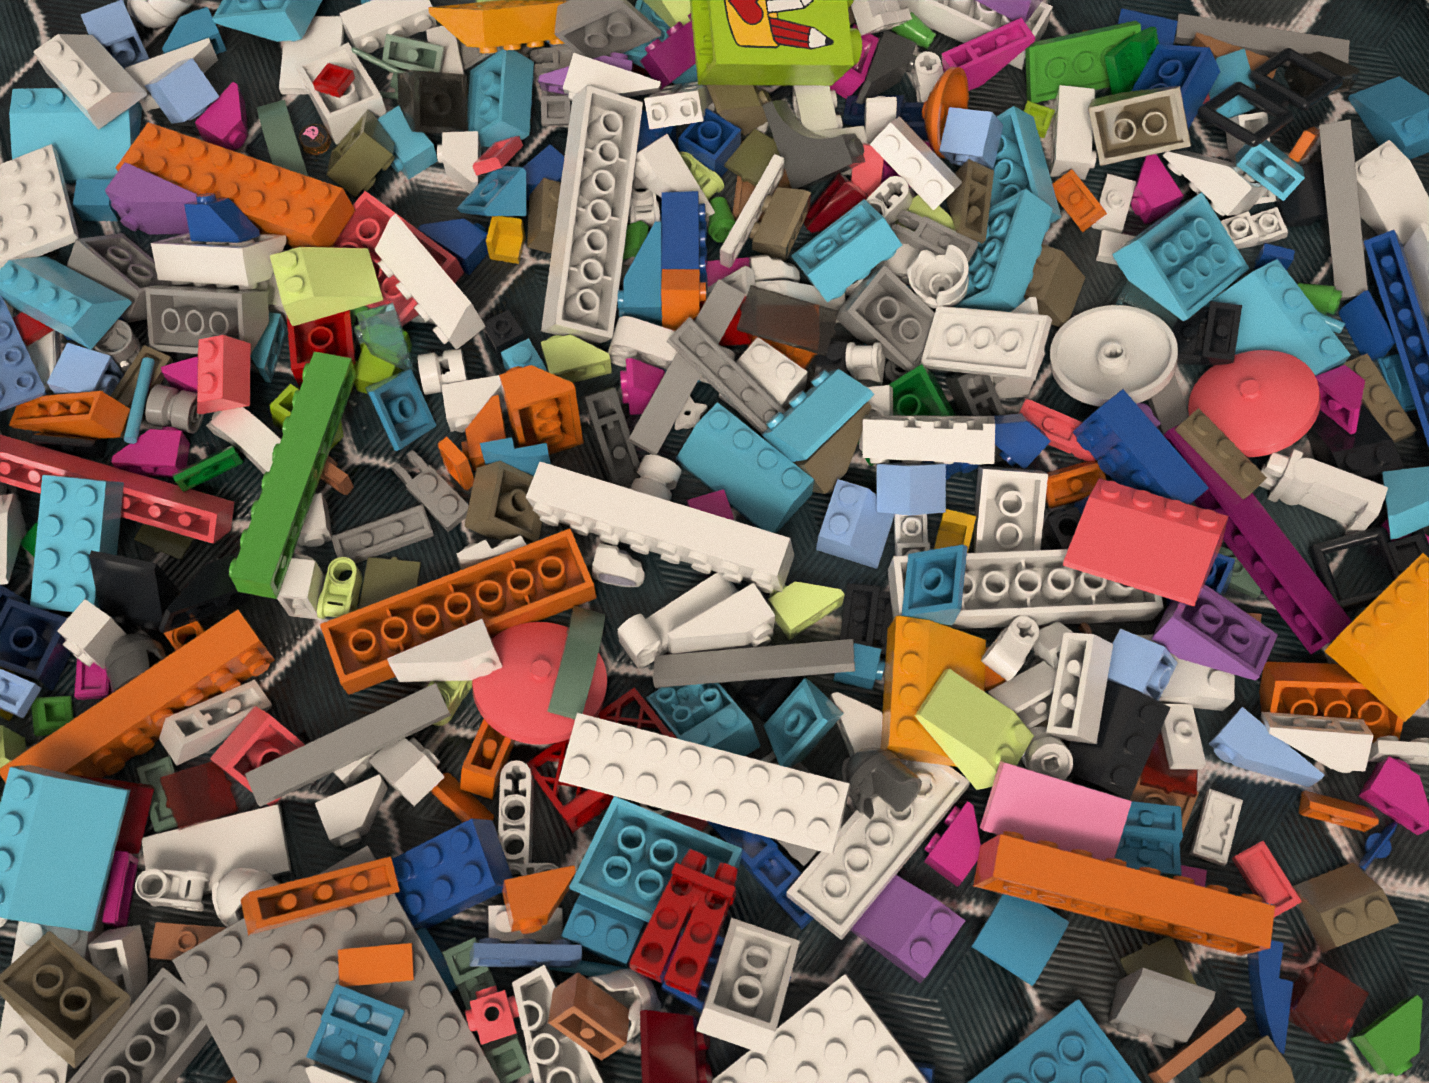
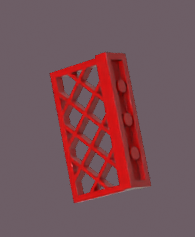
(590, 802)

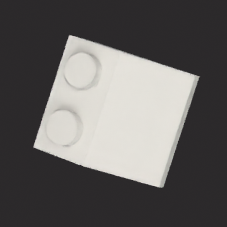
(773, 372)

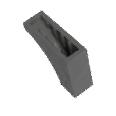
(806, 154)

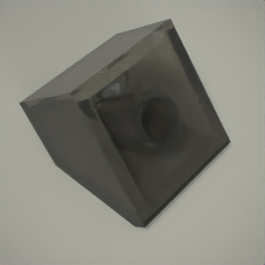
(433, 101)

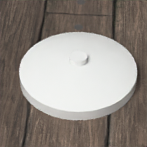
(1113, 351)

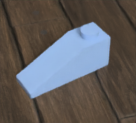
(1251, 747)

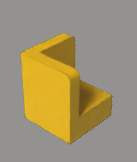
(505, 239)
(954, 529)

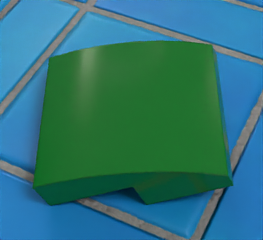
(1129, 59)
(207, 468)

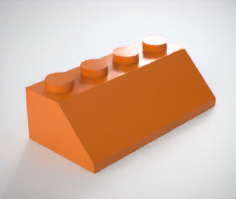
(541, 408)
(1324, 692)

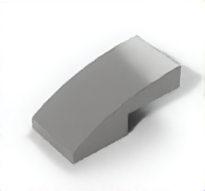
(555, 109)

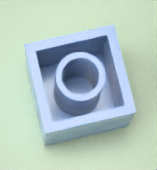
(116, 33)
(182, 91)
(971, 136)
(84, 371)
(911, 488)
(1140, 664)

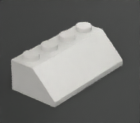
(216, 262)
(427, 284)

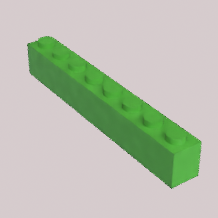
(293, 476)

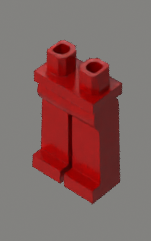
(685, 894)

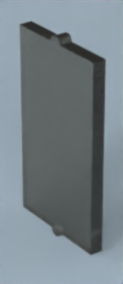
(787, 320)

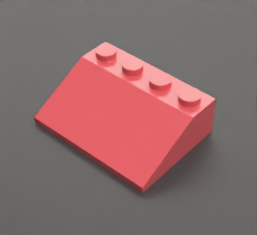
(365, 231)
(1146, 541)

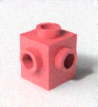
(487, 1029)

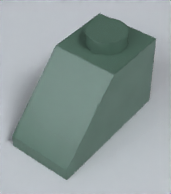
(412, 53)

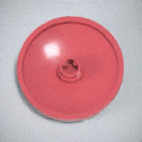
(1259, 400)
(519, 693)

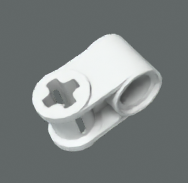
(927, 73)
(643, 204)
(866, 363)
(1011, 647)
(180, 888)

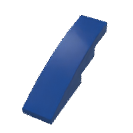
(768, 867)
(1270, 994)

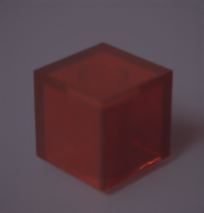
(1325, 1003)

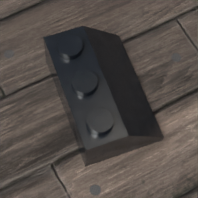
(1124, 742)

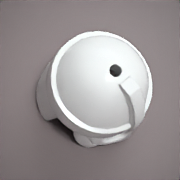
(157, 12)
(939, 273)
(235, 885)
(632, 991)

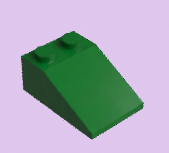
(918, 395)

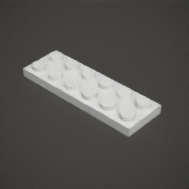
(872, 851)

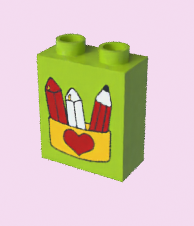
(773, 41)

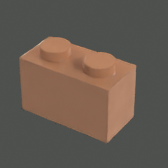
(589, 1016)

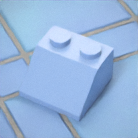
(854, 526)

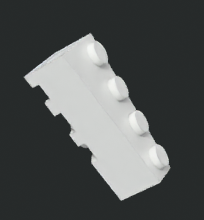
(929, 439)
(550, 1052)

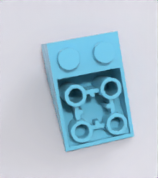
(705, 717)

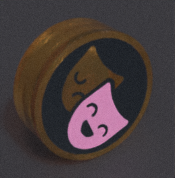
(315, 139)

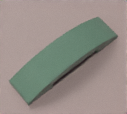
(281, 137)
(577, 663)
(505, 1053)

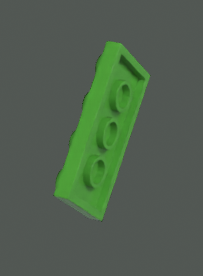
(1072, 60)

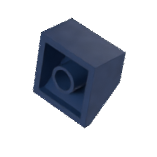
(31, 643)

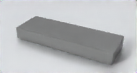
(383, 535)

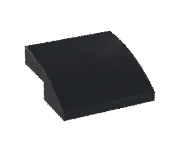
(1307, 200)
(1208, 335)
(866, 616)

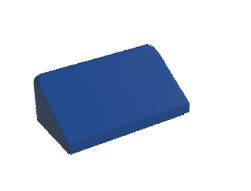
(1367, 326)

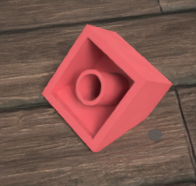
(222, 374)
(253, 744)

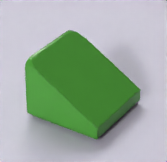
(51, 714)

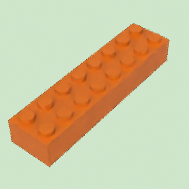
(268, 195)
(501, 591)
(134, 715)
(1124, 894)

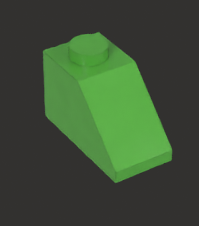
(1393, 1037)

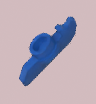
(1377, 846)

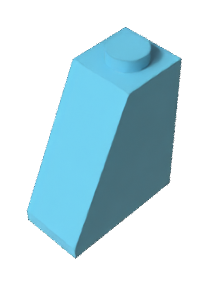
(1407, 500)

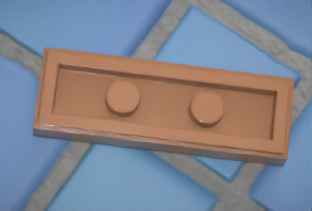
(1198, 1046)

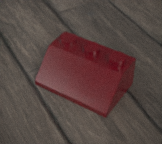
(673, 1049)

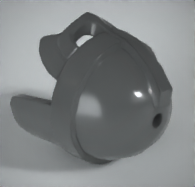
(131, 657)
(881, 774)

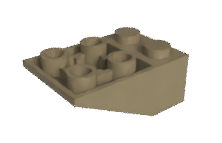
(542, 215)

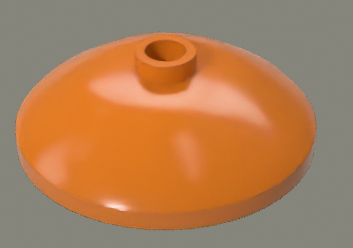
(948, 91)

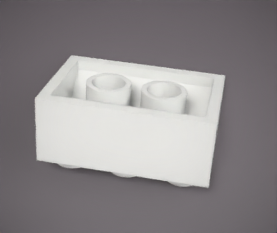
(89, 76)

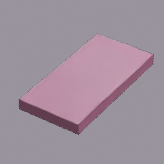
(1055, 811)

